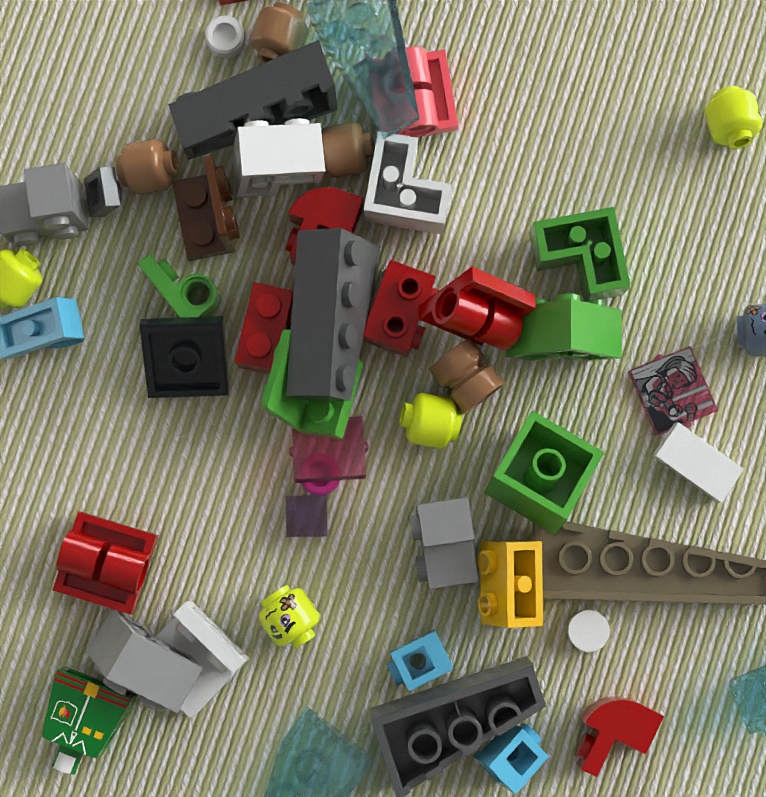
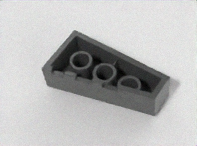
(273, 92)
(329, 312)
(451, 720)

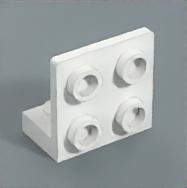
(210, 647)

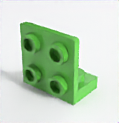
(304, 416)

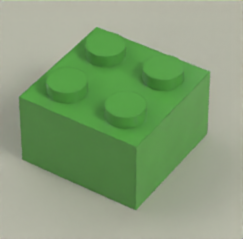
(544, 473)

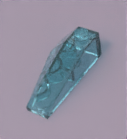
(371, 55)
(317, 761)

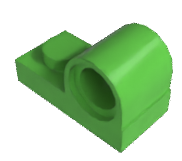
(179, 295)

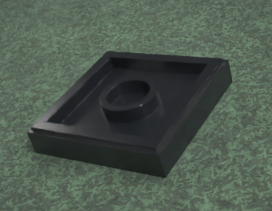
(185, 357)

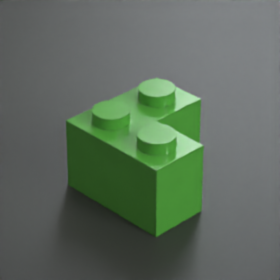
(589, 242)
(570, 330)

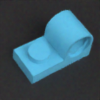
(39, 326)

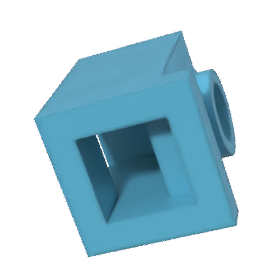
(436, 662)
(513, 757)

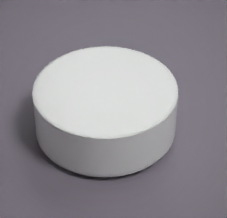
(225, 36)
(588, 630)

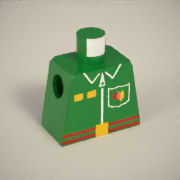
(82, 717)

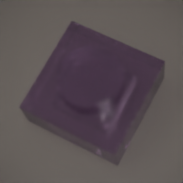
(307, 516)

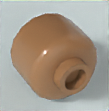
(278, 31)
(346, 149)
(147, 166)

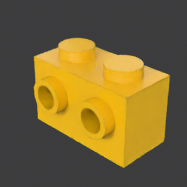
(510, 583)

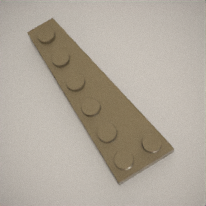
(621, 566)

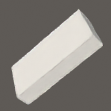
(698, 462)

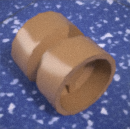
(466, 375)

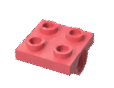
(432, 93)

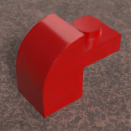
(323, 210)
(611, 720)

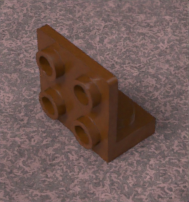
(204, 217)

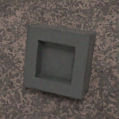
(102, 191)

